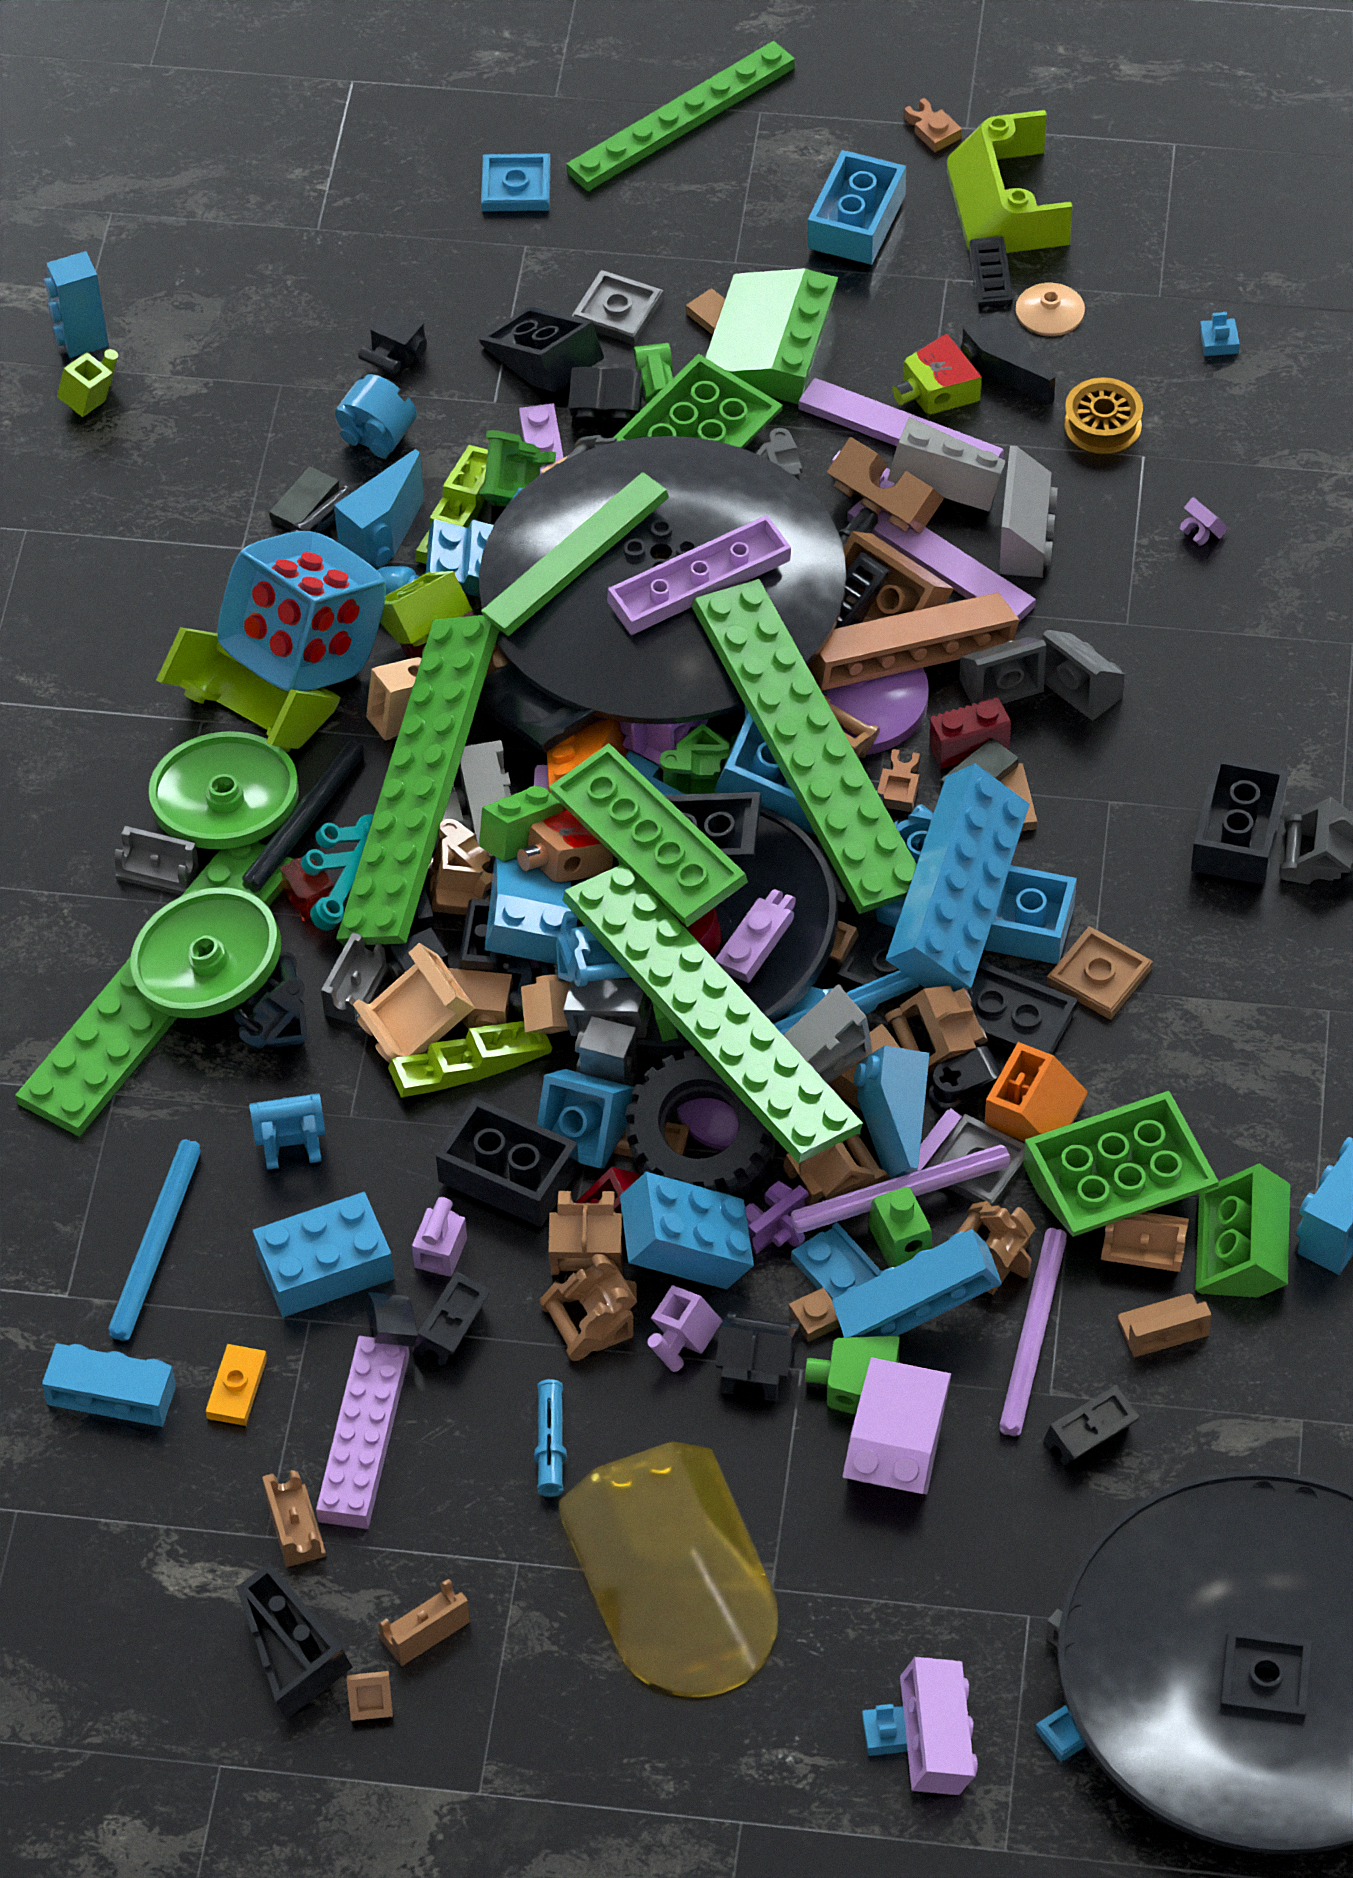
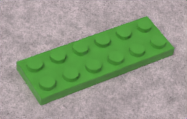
(648, 834)

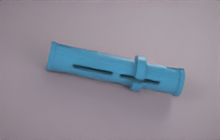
(550, 1475)

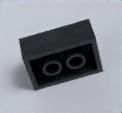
(1239, 820)
(507, 1162)

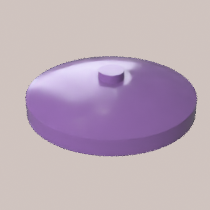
(890, 702)

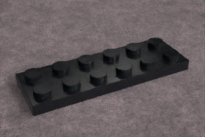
(1003, 1003)

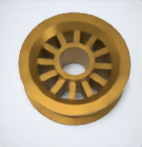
(1103, 415)

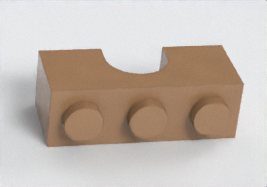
(907, 502)

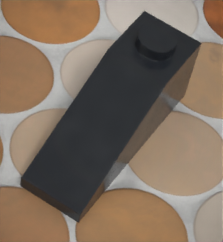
(1006, 358)

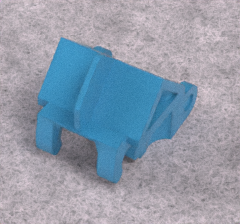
(582, 956)
(288, 1123)

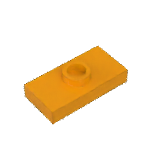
(236, 1384)

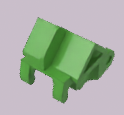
(510, 466)
(697, 760)

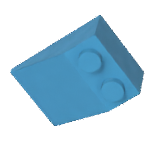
(381, 511)
(524, 912)
(893, 1103)

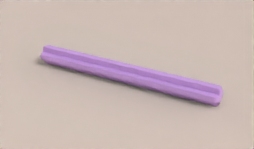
(919, 1182)
(1033, 1332)

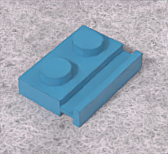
(834, 1261)

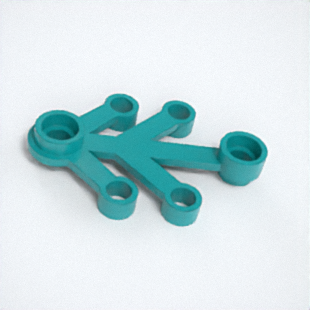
(348, 860)

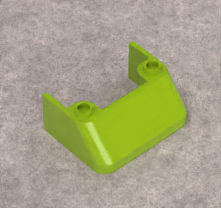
(979, 192)
(210, 673)

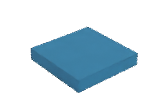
(516, 182)

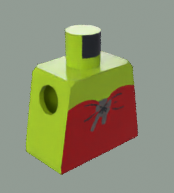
(938, 378)

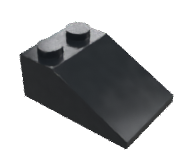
(544, 346)
(725, 819)

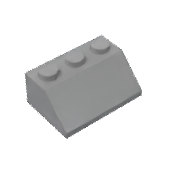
(1026, 516)

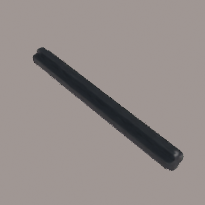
(302, 816)

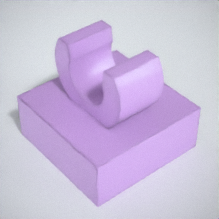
(1204, 520)

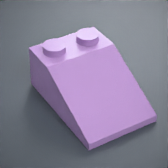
(897, 1426)

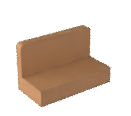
(1165, 1324)

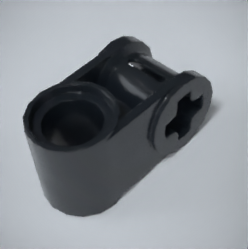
(964, 1079)

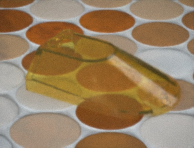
(673, 1569)

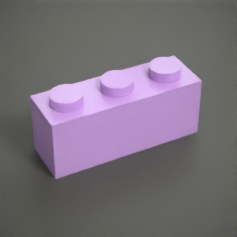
(938, 1726)

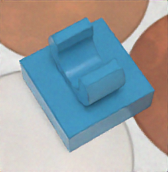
(1219, 335)
(884, 1730)

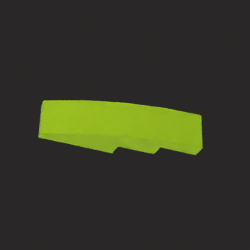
(460, 494)
(462, 1061)

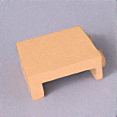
(415, 1007)

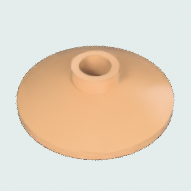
(1050, 309)

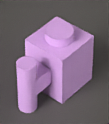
(439, 1239)
(685, 1323)

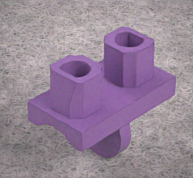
(775, 1223)

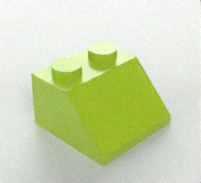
(413, 607)

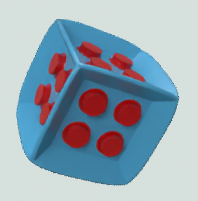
(301, 611)

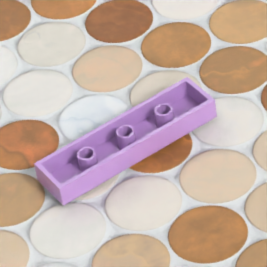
(701, 571)
(362, 1434)

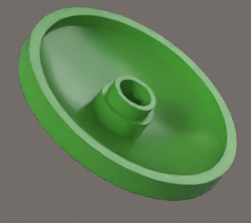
(223, 790)
(205, 952)

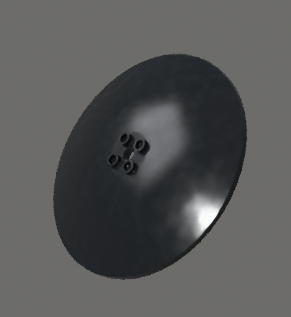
(670, 670)
(1167, 1649)

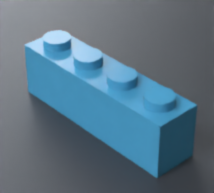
(918, 1288)

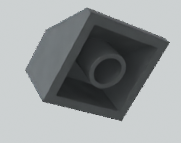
(1004, 671)
(1081, 674)

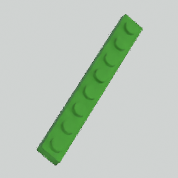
(680, 116)

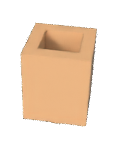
(544, 1005)

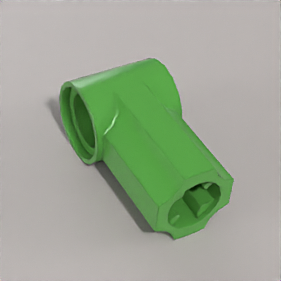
(656, 367)

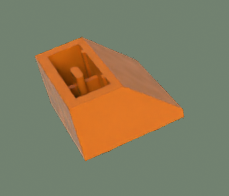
(1033, 1095)

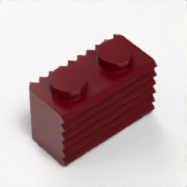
(964, 731)

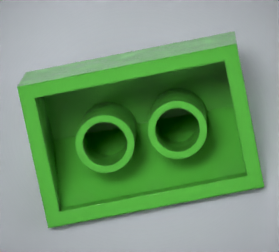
(1244, 1235)

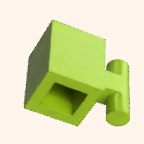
(87, 382)

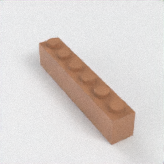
(913, 640)

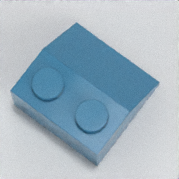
(585, 1112)

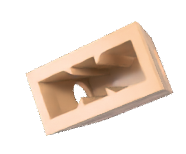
(390, 695)

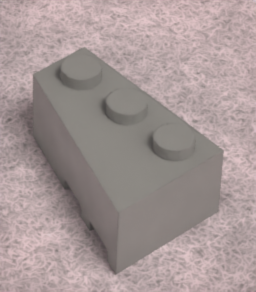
(947, 465)
(482, 783)
(832, 1035)

